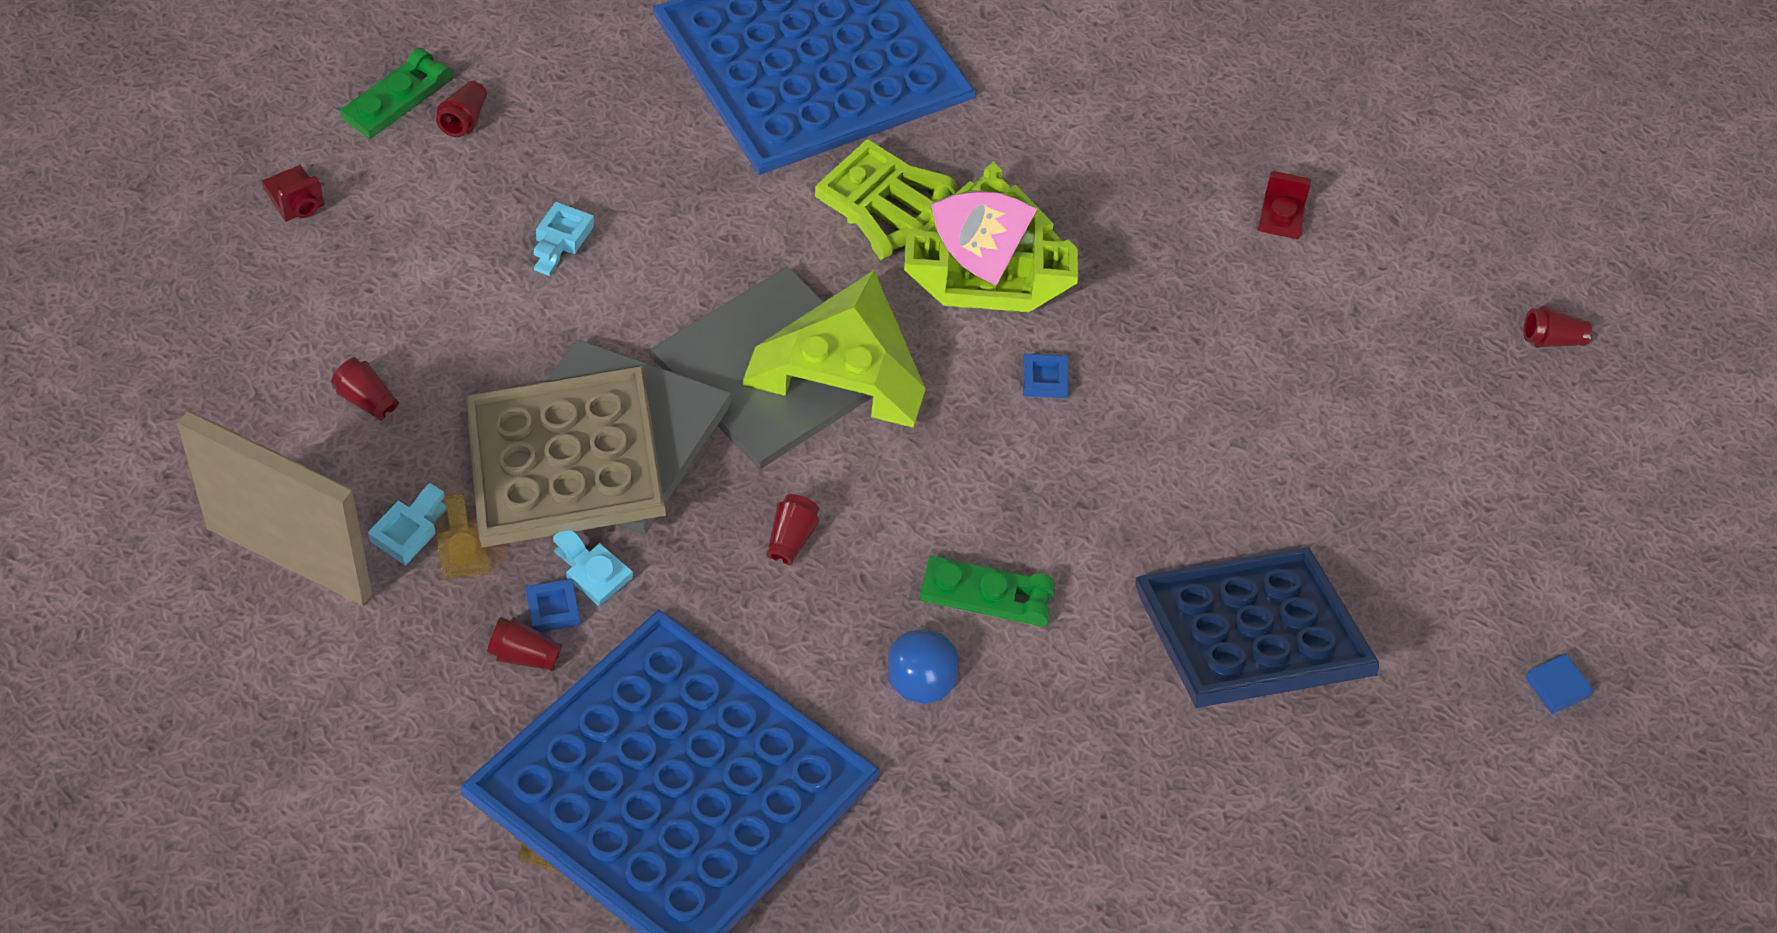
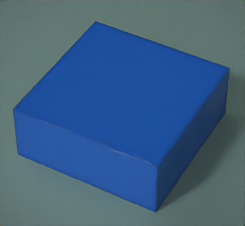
(1045, 375)
(552, 605)
(1559, 683)

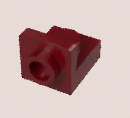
(294, 193)
(1284, 204)

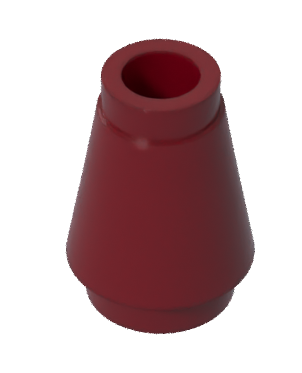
(461, 109)
(1555, 329)
(363, 387)
(792, 527)
(522, 645)

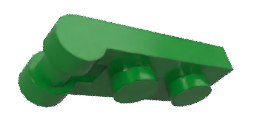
(396, 93)
(987, 590)

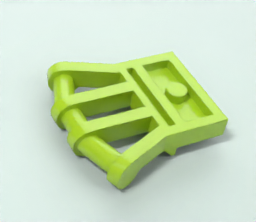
(867, 179)

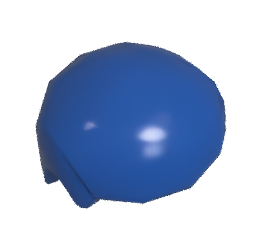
(923, 666)

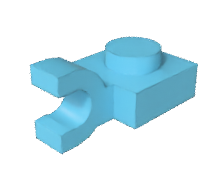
(560, 231)
(408, 529)
(594, 572)

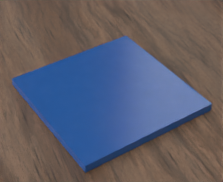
(811, 71)
(671, 784)

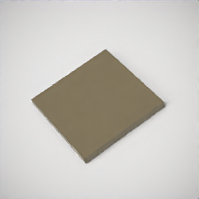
(563, 456)
(276, 507)

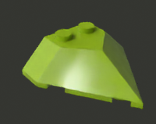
(1035, 274)
(847, 345)

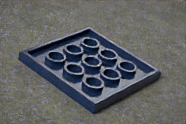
(1255, 627)

